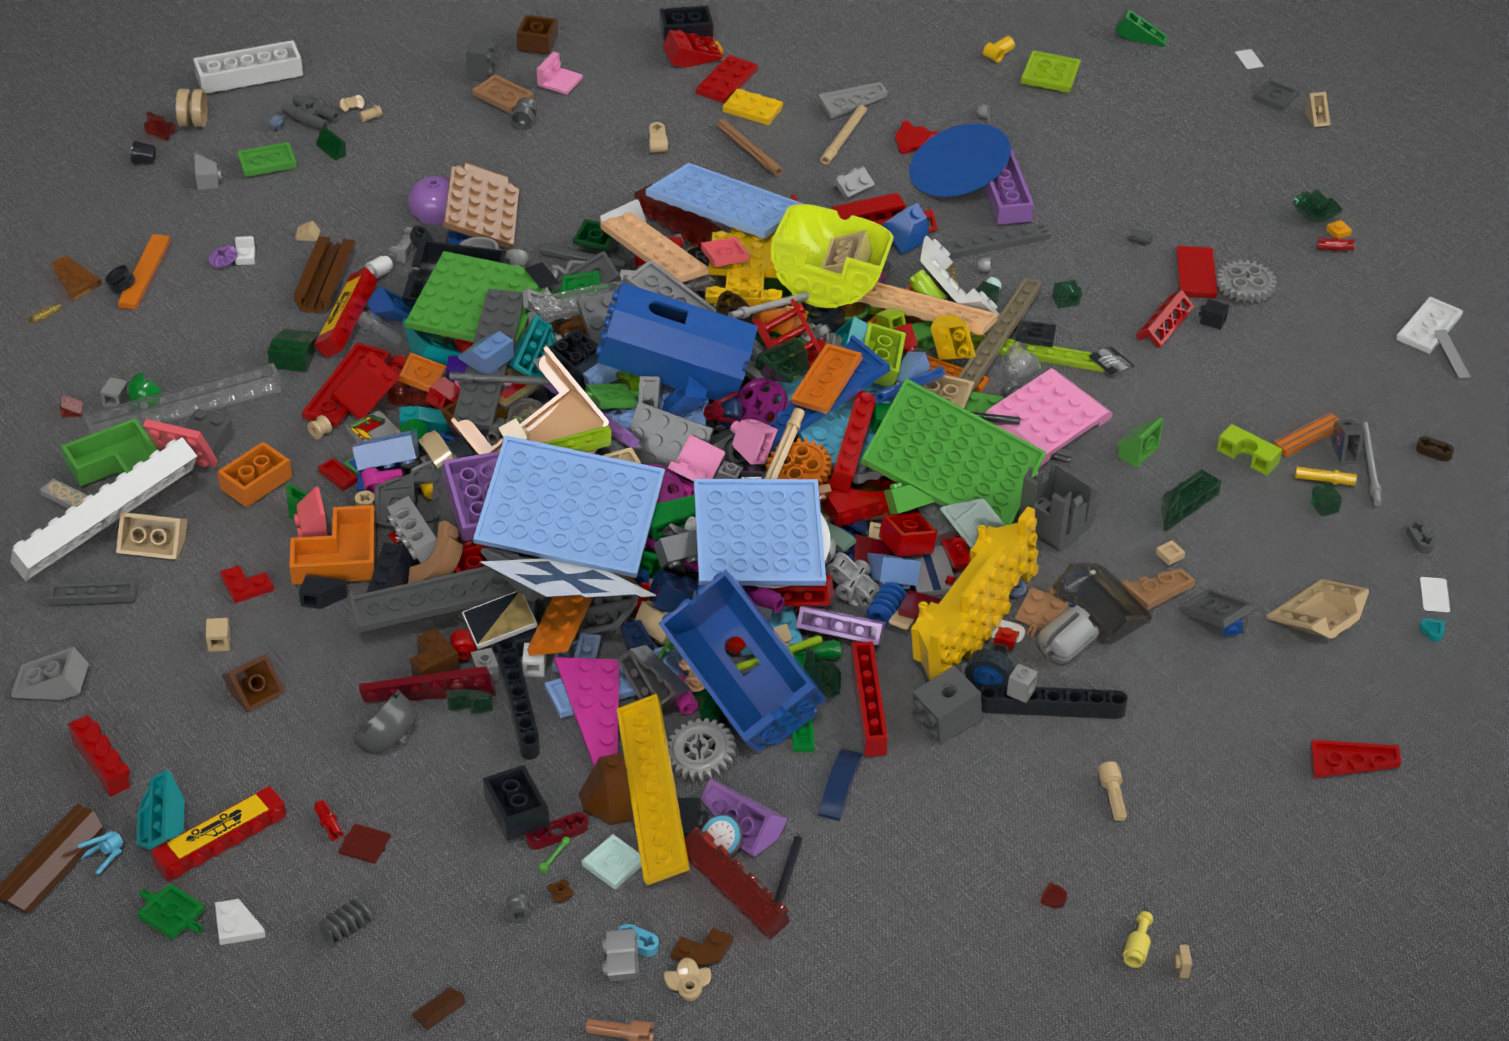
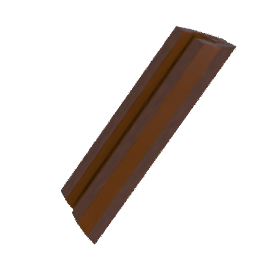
(322, 274)
(50, 859)

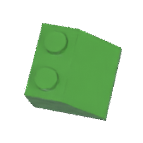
(1141, 442)

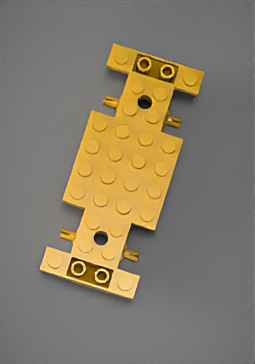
(749, 276)
(978, 596)

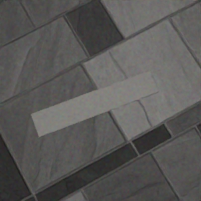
(1452, 354)

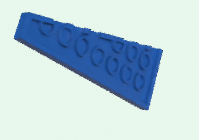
(868, 371)

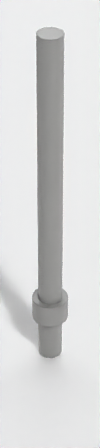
(745, 312)
(1375, 487)

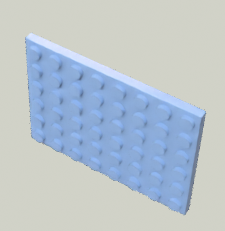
(569, 506)

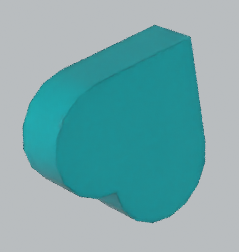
(1433, 628)

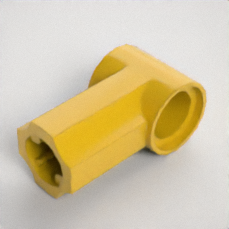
(999, 49)

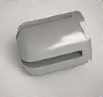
(1067, 635)

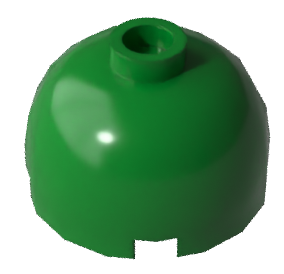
(139, 388)

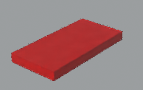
(1196, 271)

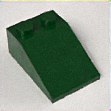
(292, 350)

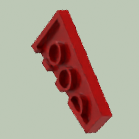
(1343, 758)

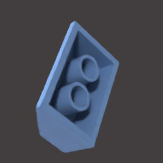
(387, 450)

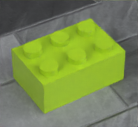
(889, 346)

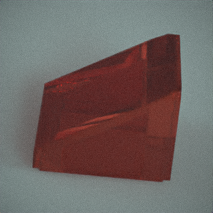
(70, 407)

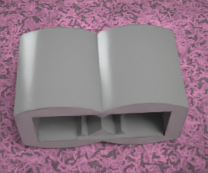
(621, 955)

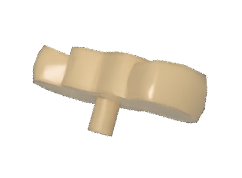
(351, 103)

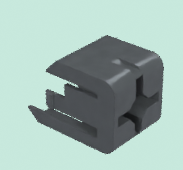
(1061, 505)

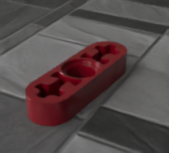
(561, 823)

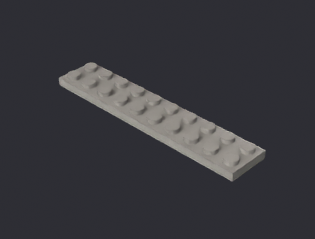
(657, 280)

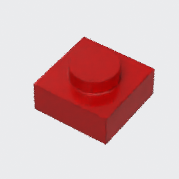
(1006, 636)

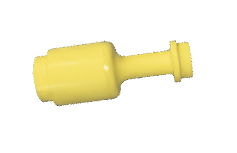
(1138, 942)

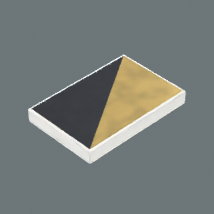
(499, 619)

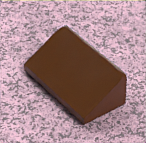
(439, 1008)

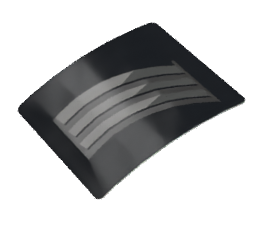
(1111, 360)

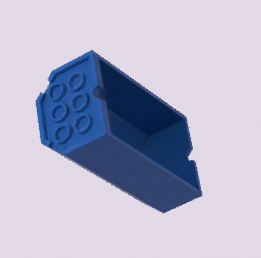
(675, 340)
(768, 700)

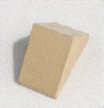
(1317, 109)

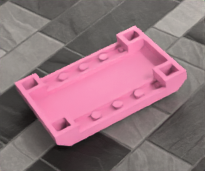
(1050, 412)

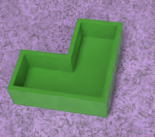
(107, 452)

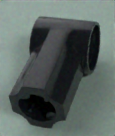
(751, 471)

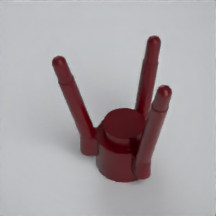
(716, 411)

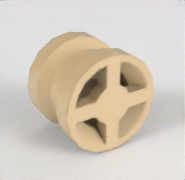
(319, 427)
(365, 498)

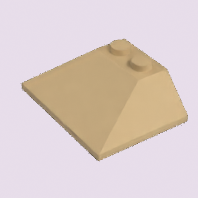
(1323, 608)

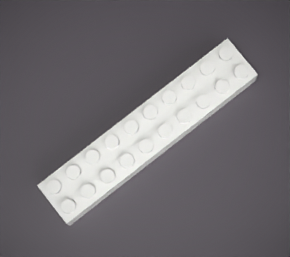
(102, 509)

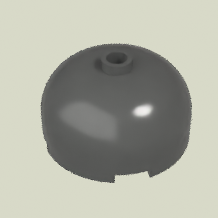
(386, 724)

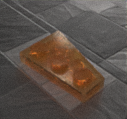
(74, 277)

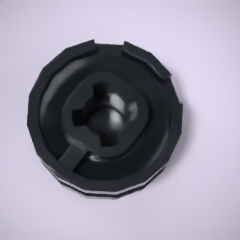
(120, 278)

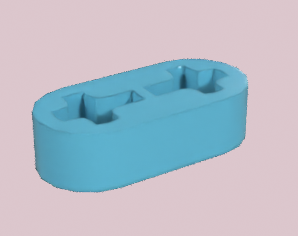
(644, 938)

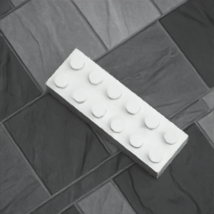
(248, 67)

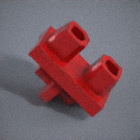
(957, 552)

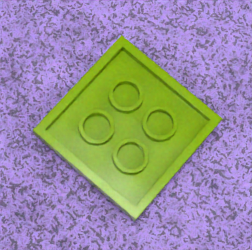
(1051, 71)

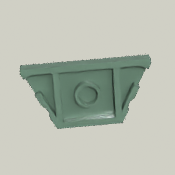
(969, 515)

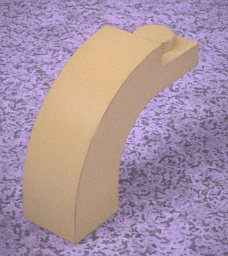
(435, 448)

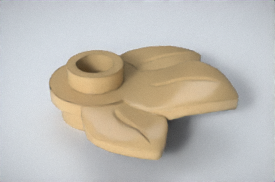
(688, 976)

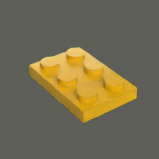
(753, 106)

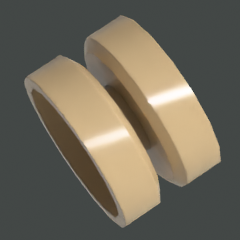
(191, 107)

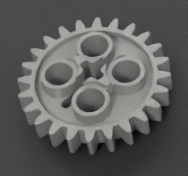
(1246, 281)

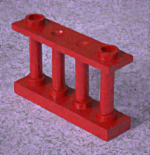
(765, 328)

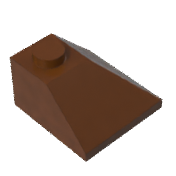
(253, 683)

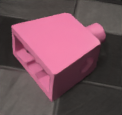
(753, 440)

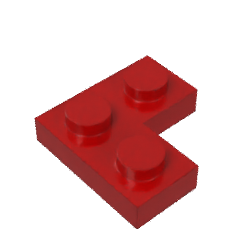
(245, 588)

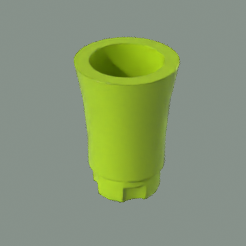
(923, 284)

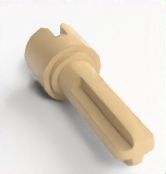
(1111, 779)

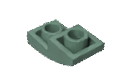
(842, 538)

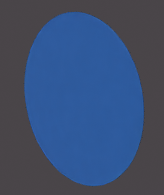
(960, 160)

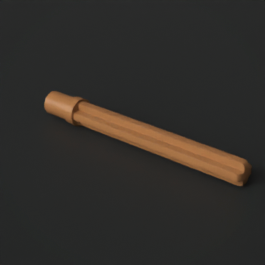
(768, 163)

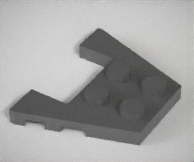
(397, 489)

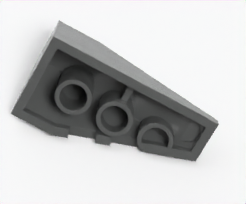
(497, 554)

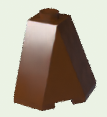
(607, 791)

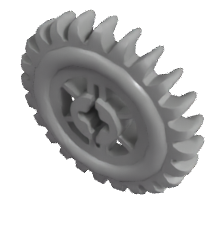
(710, 759)

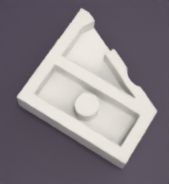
(236, 923)

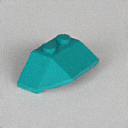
(531, 345)
(160, 812)

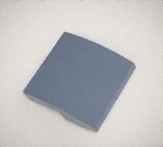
(584, 647)

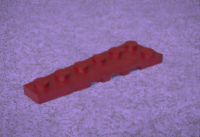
(429, 685)

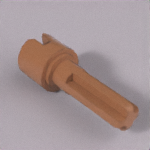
(635, 1031)

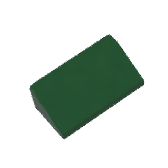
(331, 144)

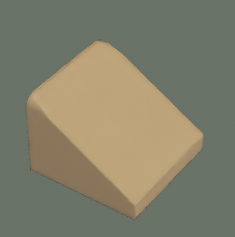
(308, 232)
(901, 621)

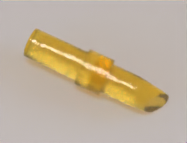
(44, 313)

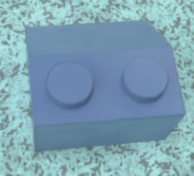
(489, 353)
(894, 569)

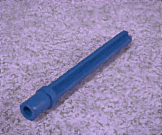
(890, 392)

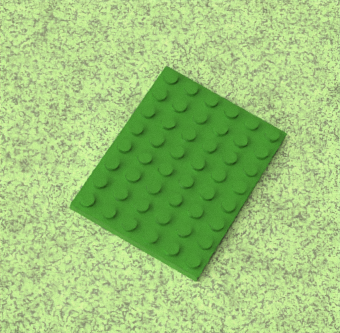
(951, 452)

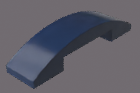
(839, 783)

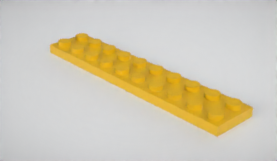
(652, 790)

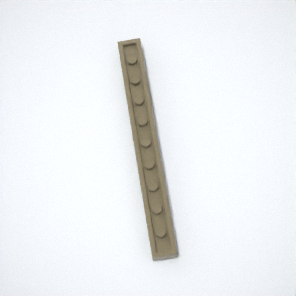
(1001, 331)

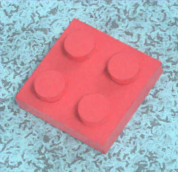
(725, 252)

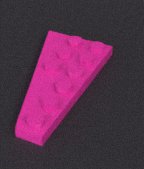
(594, 699)

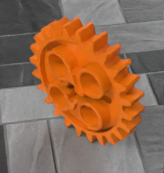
(805, 462)

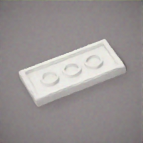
(1431, 316)

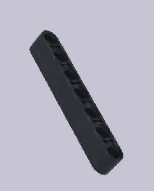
(518, 699)
(1056, 702)

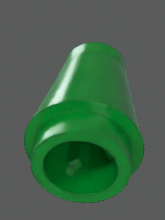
(828, 650)

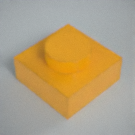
(1339, 229)

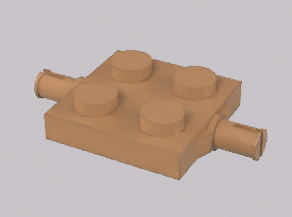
(1040, 609)

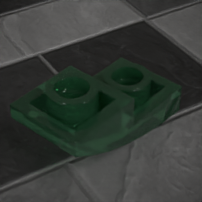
(476, 700)

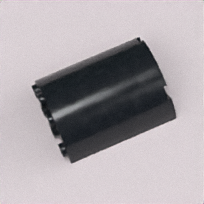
(428, 255)

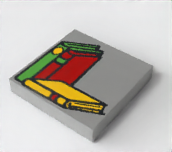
(371, 427)

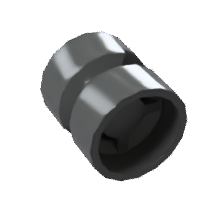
(524, 113)

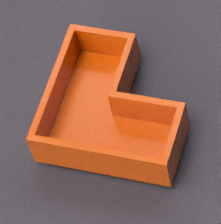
(345, 554)

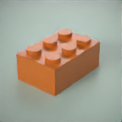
(254, 474)

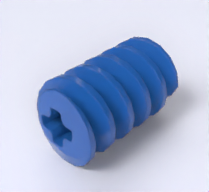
(886, 602)

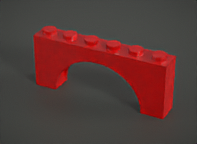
(854, 505)

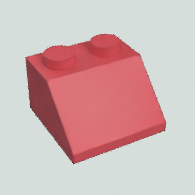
(311, 515)

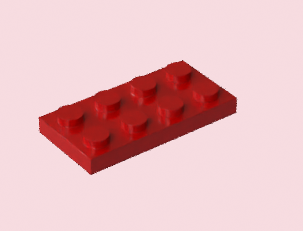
(726, 78)

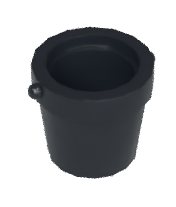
(142, 153)

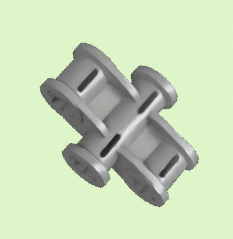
(852, 579)

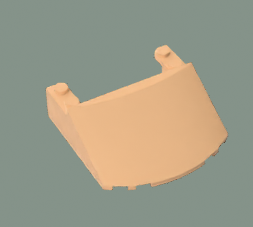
(560, 417)

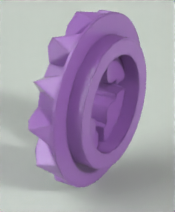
(218, 260)

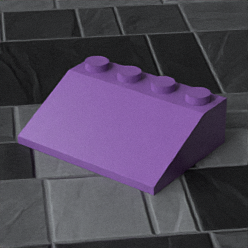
(467, 487)

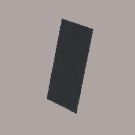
(541, 275)

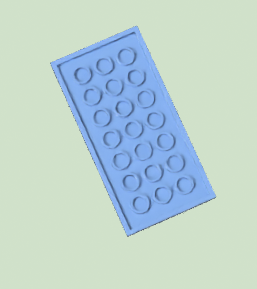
(722, 199)

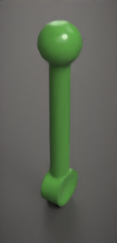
(544, 866)

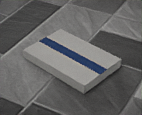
(933, 572)

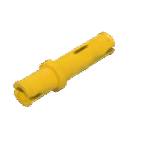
(1325, 476)

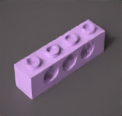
(840, 624)

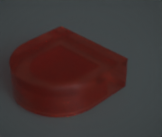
(1054, 896)

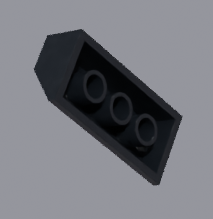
(392, 567)

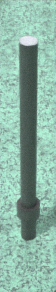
(469, 377)

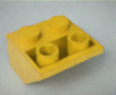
(952, 338)

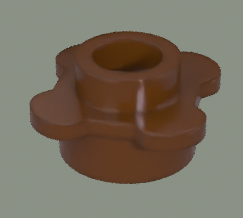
(560, 896)

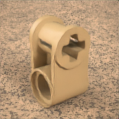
(658, 139)

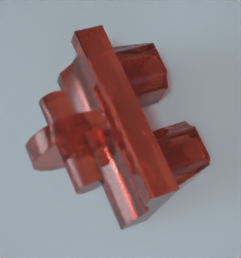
(158, 126)

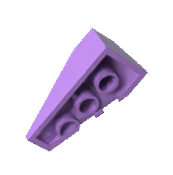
(758, 823)

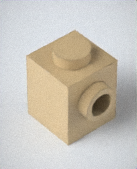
(514, 430)

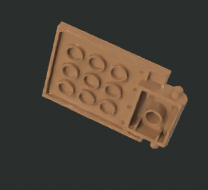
(481, 204)

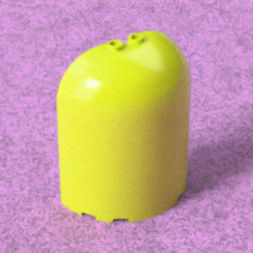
(801, 248)

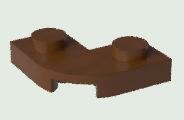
(711, 951)

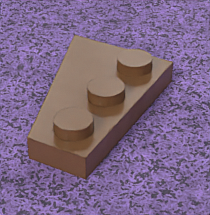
(1159, 589)

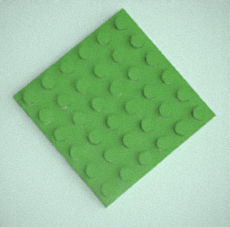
(457, 291)

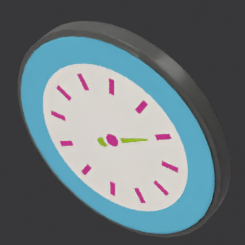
(725, 832)

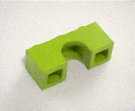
(1237, 441)

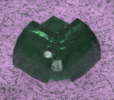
(1316, 207)
(824, 674)

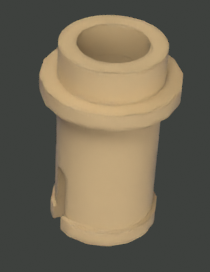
(370, 113)

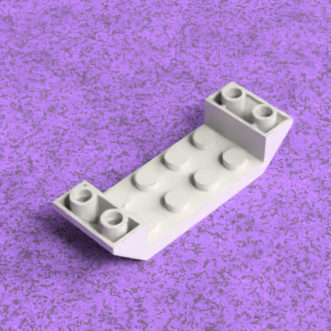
(937, 261)

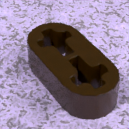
(1435, 449)

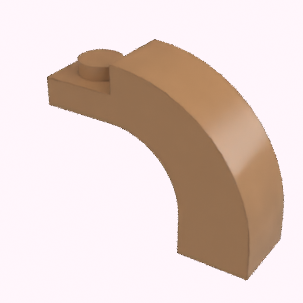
(443, 559)

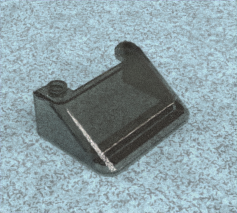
(1103, 598)

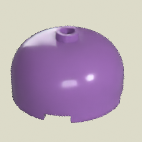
(428, 199)

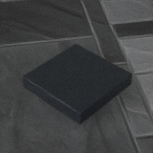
(1035, 333)

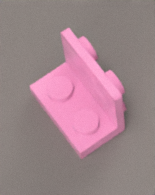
(556, 78)
(698, 459)

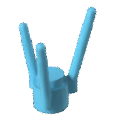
(110, 843)

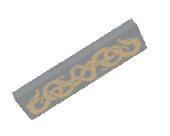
(62, 494)

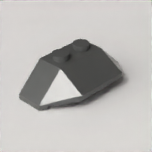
(607, 613)

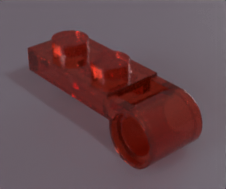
(402, 396)

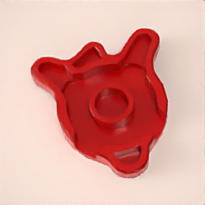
(912, 137)

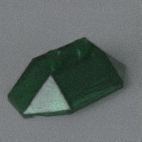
(783, 362)
(1188, 497)

